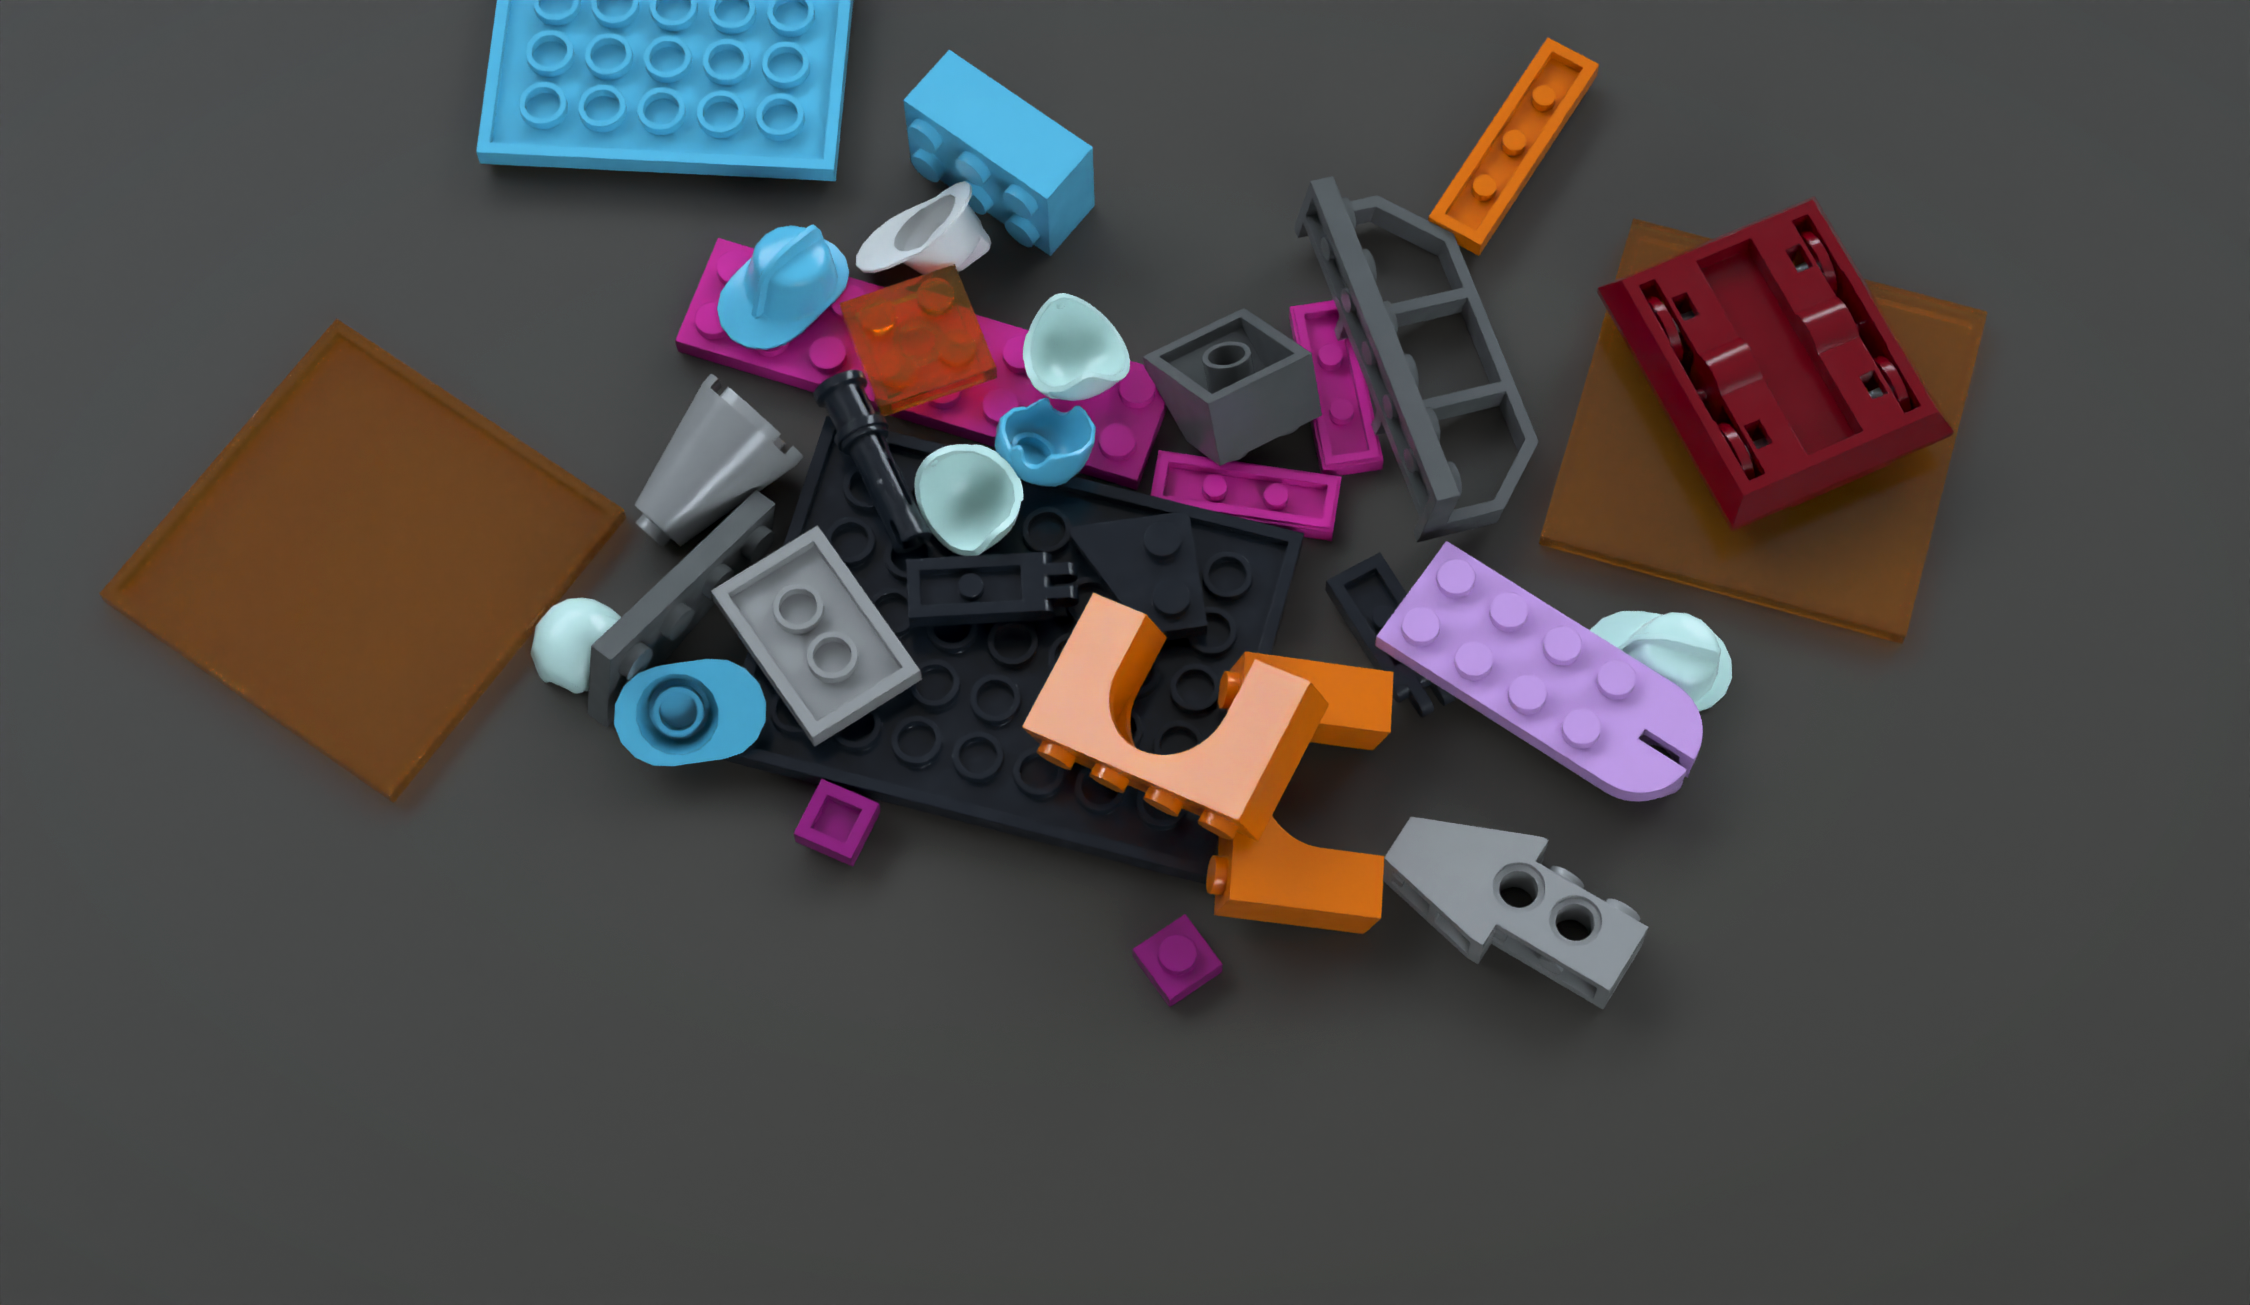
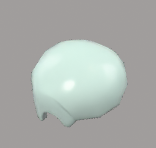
(565, 640)

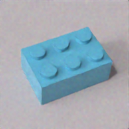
(1011, 154)

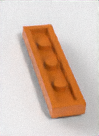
(1514, 145)

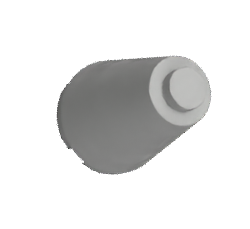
(711, 465)

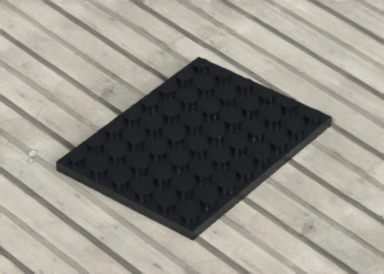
(958, 733)

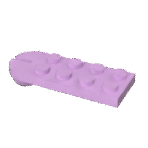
(1545, 678)

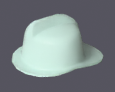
(1674, 647)

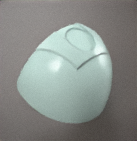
(1073, 350)
(968, 497)

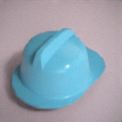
(782, 287)
(690, 712)

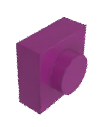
(837, 822)
(1177, 960)

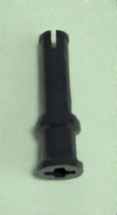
(863, 437)

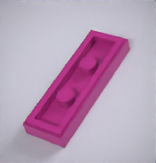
(1344, 431)
(1251, 491)

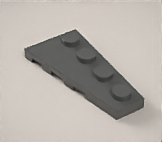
(676, 604)

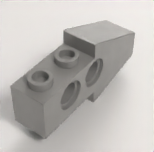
(1455, 883)

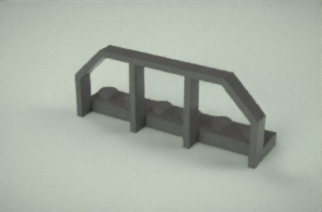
(1391, 374)

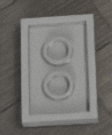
(816, 635)

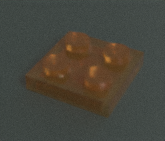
(918, 340)

